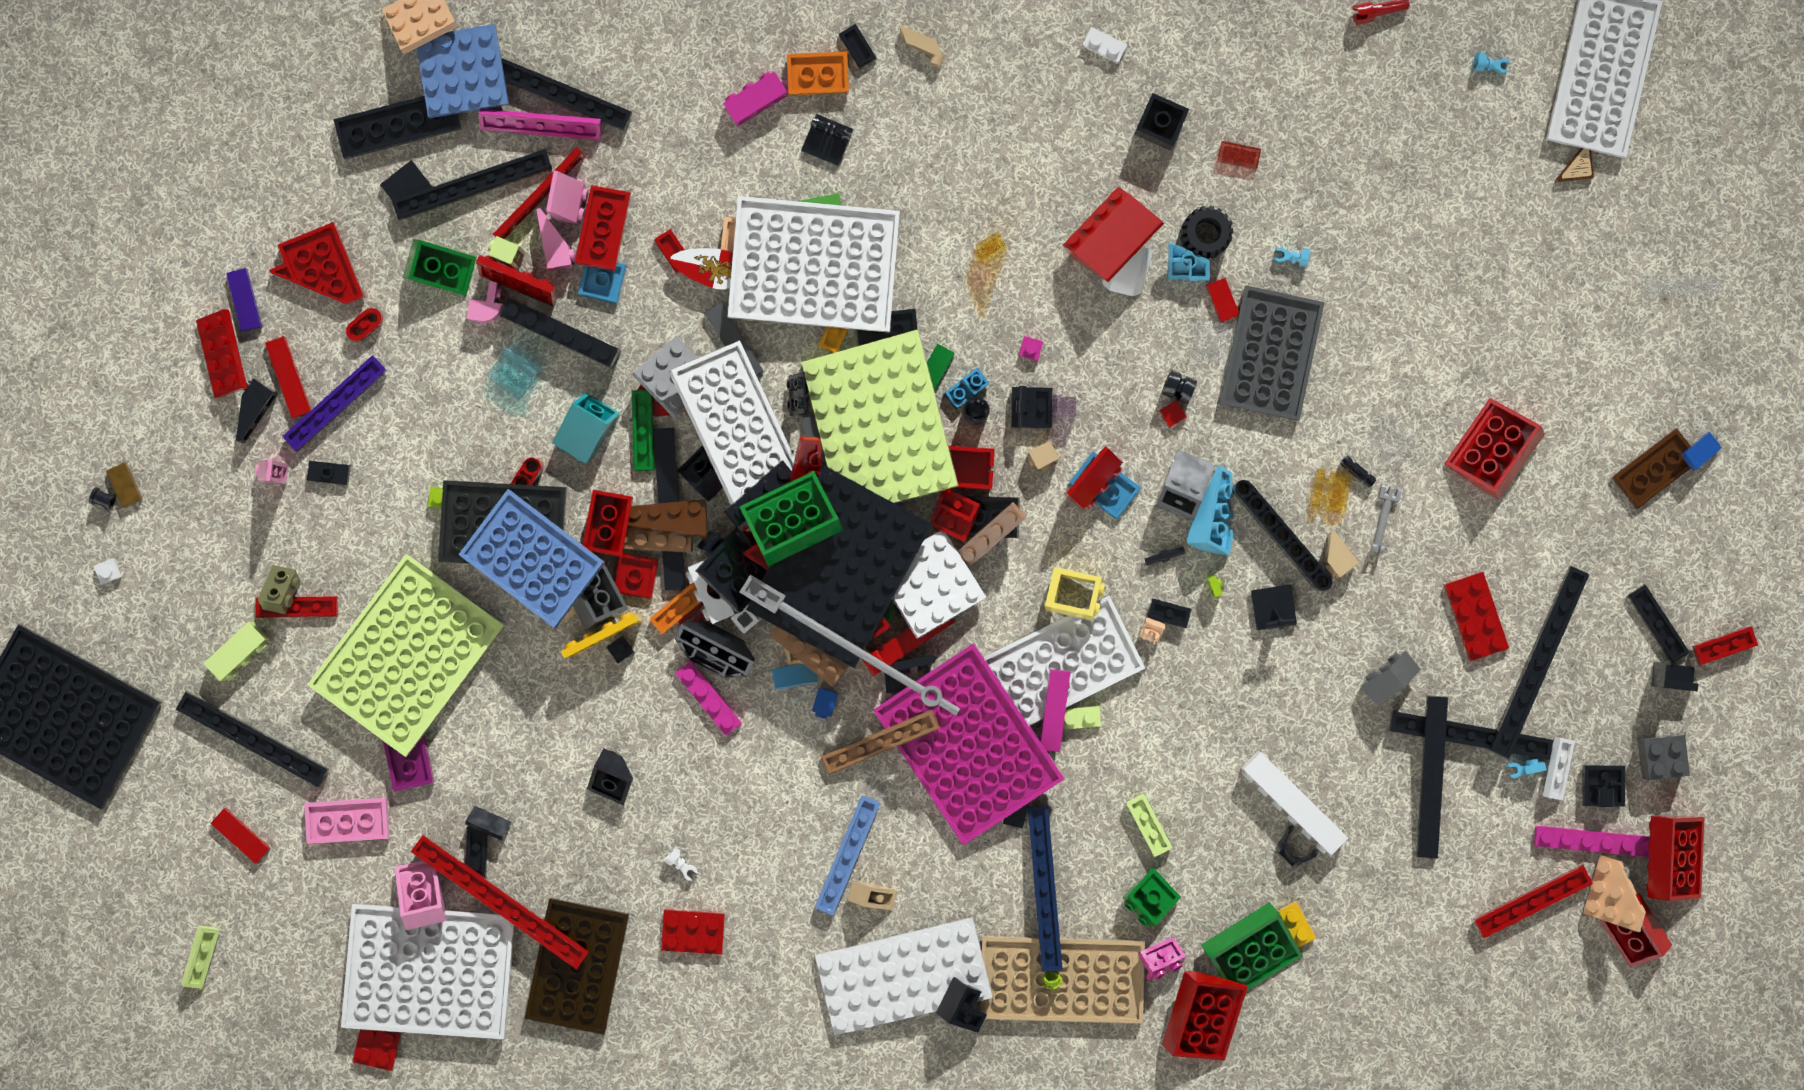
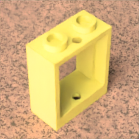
(1053, 592)

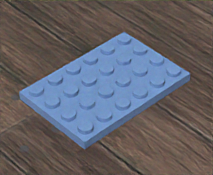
(531, 558)

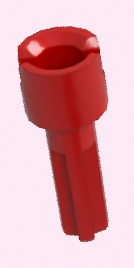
(1368, 12)

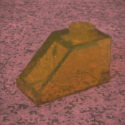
(990, 249)

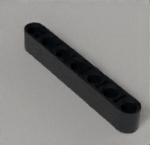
(1291, 539)

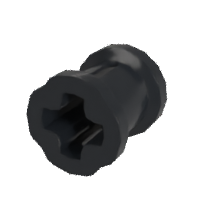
(101, 498)

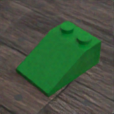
(439, 267)

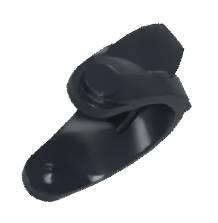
(1283, 850)

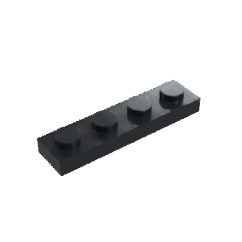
(773, 479)

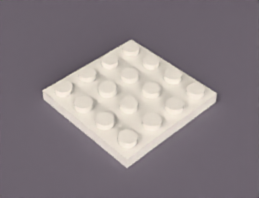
(936, 586)

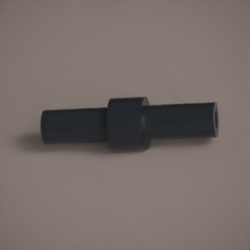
(1164, 556)

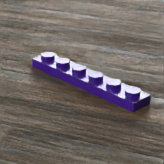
(334, 403)

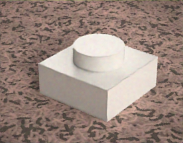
(107, 571)

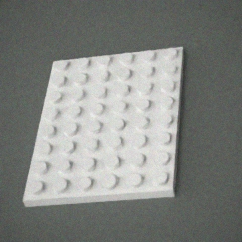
(813, 264)
(428, 977)

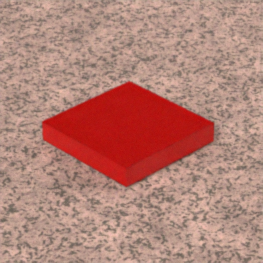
(636, 575)

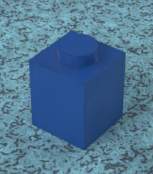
(824, 703)

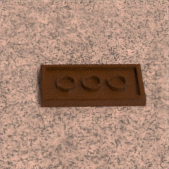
(1653, 469)

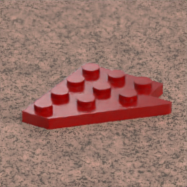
(320, 264)

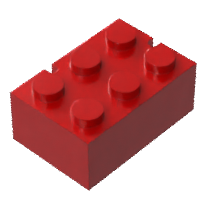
(973, 467)

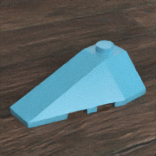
(1211, 524)

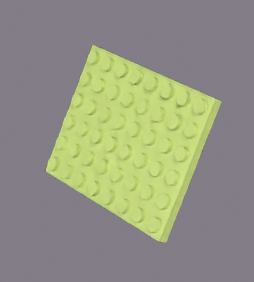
(881, 418)
(406, 655)

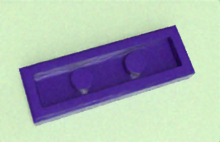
(244, 300)

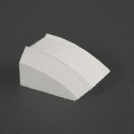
(1132, 275)

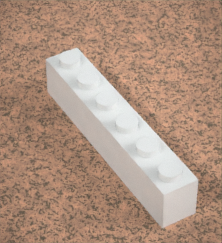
(1294, 803)

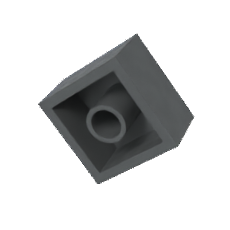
(1663, 756)

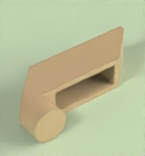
(924, 44)

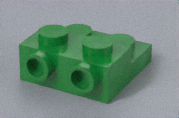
(1151, 898)

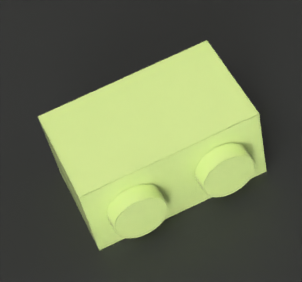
(506, 252)

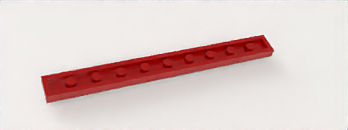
(500, 901)

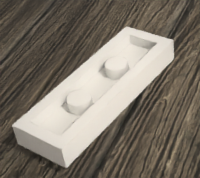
(1558, 768)

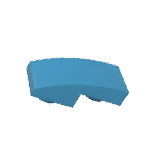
(966, 388)
(792, 676)

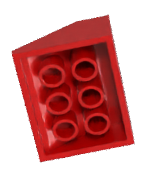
(1112, 234)
(1495, 448)
(1675, 857)
(1204, 1016)

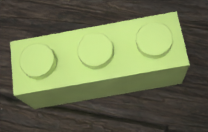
(237, 652)

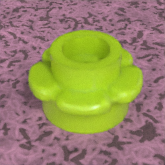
(1052, 980)

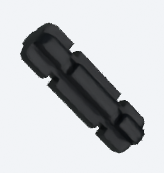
(1358, 471)

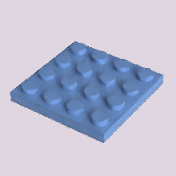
(463, 72)

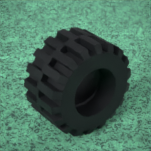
(1211, 216)

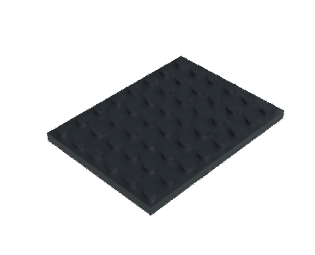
(849, 575)
(68, 716)

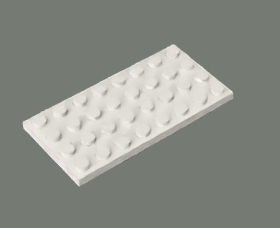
(1604, 74)
(732, 418)
(1093, 652)
(900, 975)

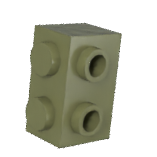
(279, 589)

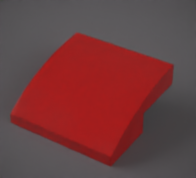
(955, 514)

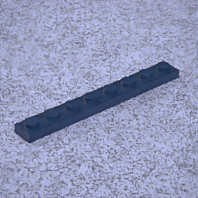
(1045, 888)

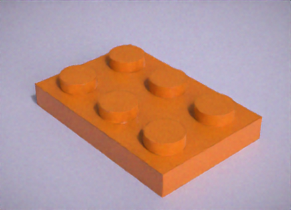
(817, 73)

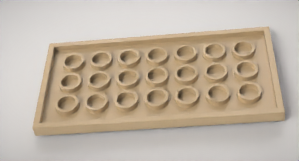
(1098, 975)

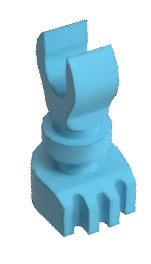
(1481, 63)
(1294, 257)

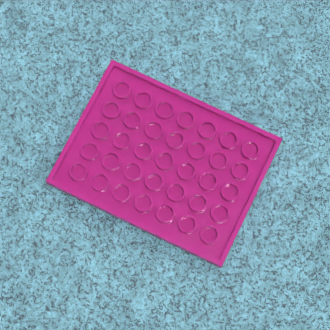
(983, 757)

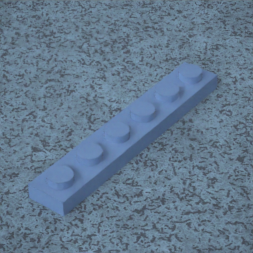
(847, 855)

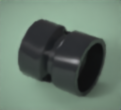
(1179, 387)
(976, 410)

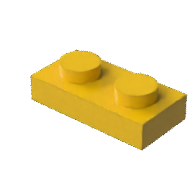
(1296, 924)

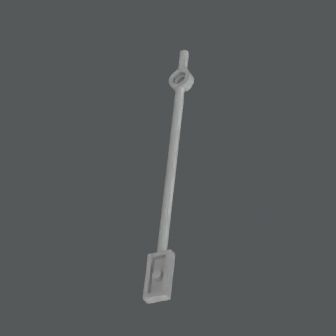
(773, 600)

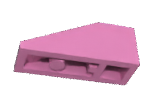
(556, 250)
(271, 471)

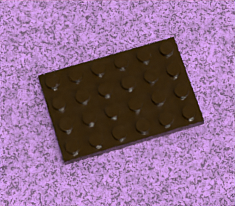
(581, 995)

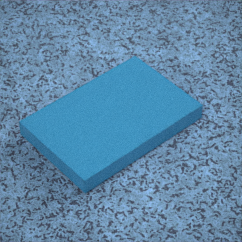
(1116, 496)

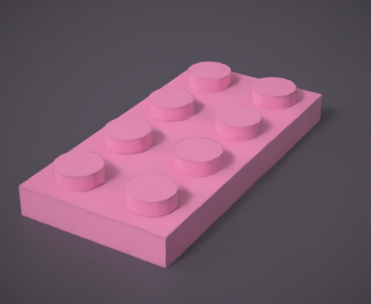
(346, 820)

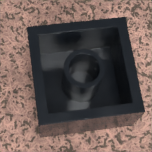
(1161, 121)

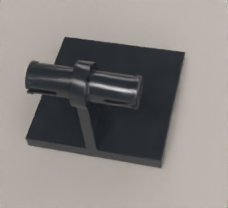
(1274, 607)

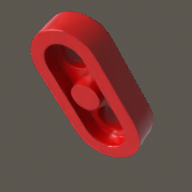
(365, 325)

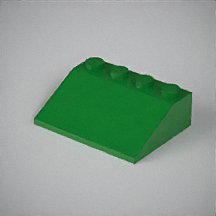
(791, 518)
(1253, 948)

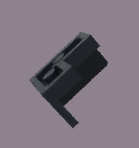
(1673, 677)
(958, 1006)

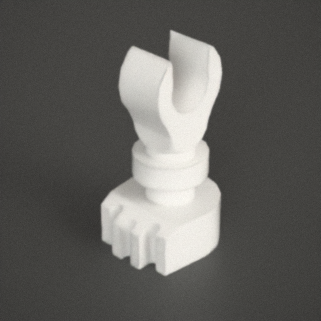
(673, 858)

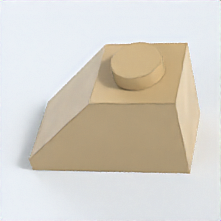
(1338, 556)
(871, 895)

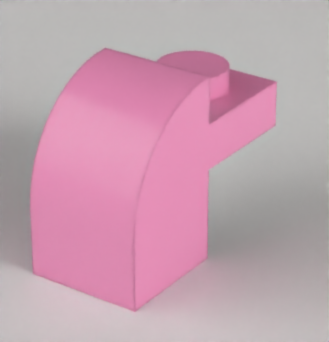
(487, 310)

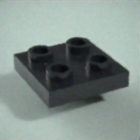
(1603, 785)

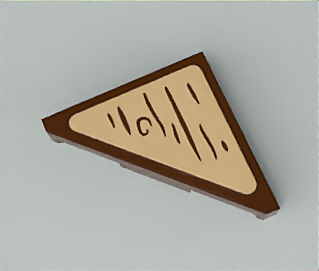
(1578, 168)

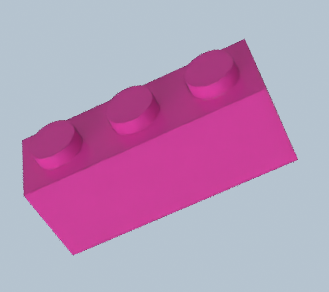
(755, 98)

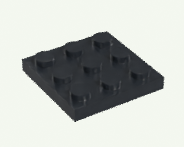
(729, 569)

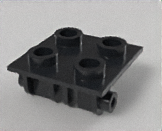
(827, 139)
(796, 386)

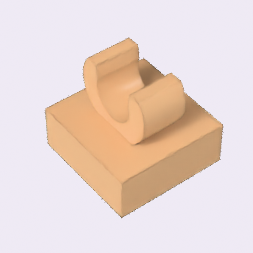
(1152, 630)

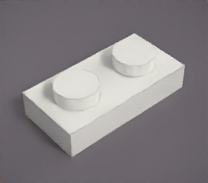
(1104, 45)

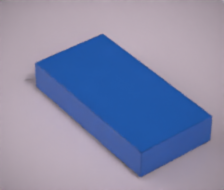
(1701, 451)

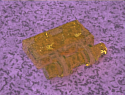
(1337, 491)

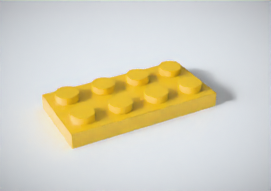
(594, 637)

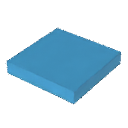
(602, 283)

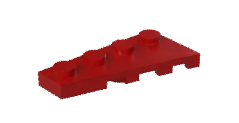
(807, 458)

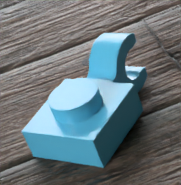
(1530, 767)

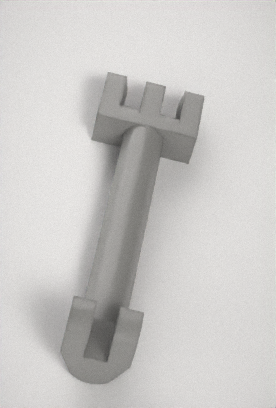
(1388, 498)

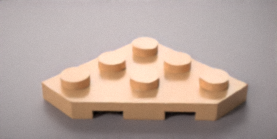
(1613, 896)

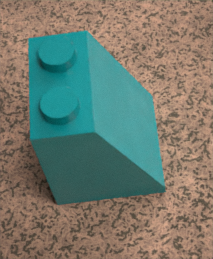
(585, 427)

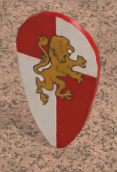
(706, 266)

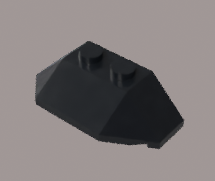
(715, 649)

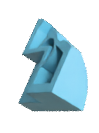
(1186, 264)

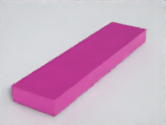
(1055, 709)

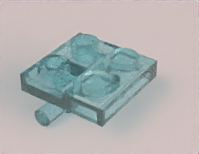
(514, 371)

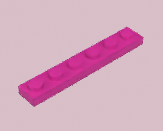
(540, 124)
(1591, 841)

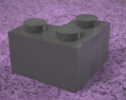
(1391, 677)

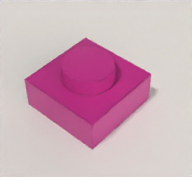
(1031, 348)

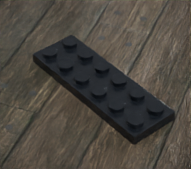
(390, 127)

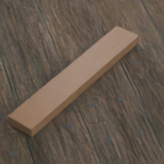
(880, 742)

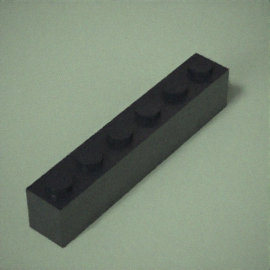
(560, 333)

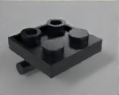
(1031, 407)

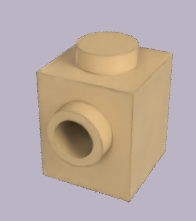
(1042, 456)

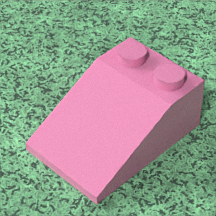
(566, 199)
(419, 895)

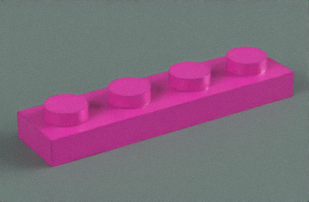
(708, 698)

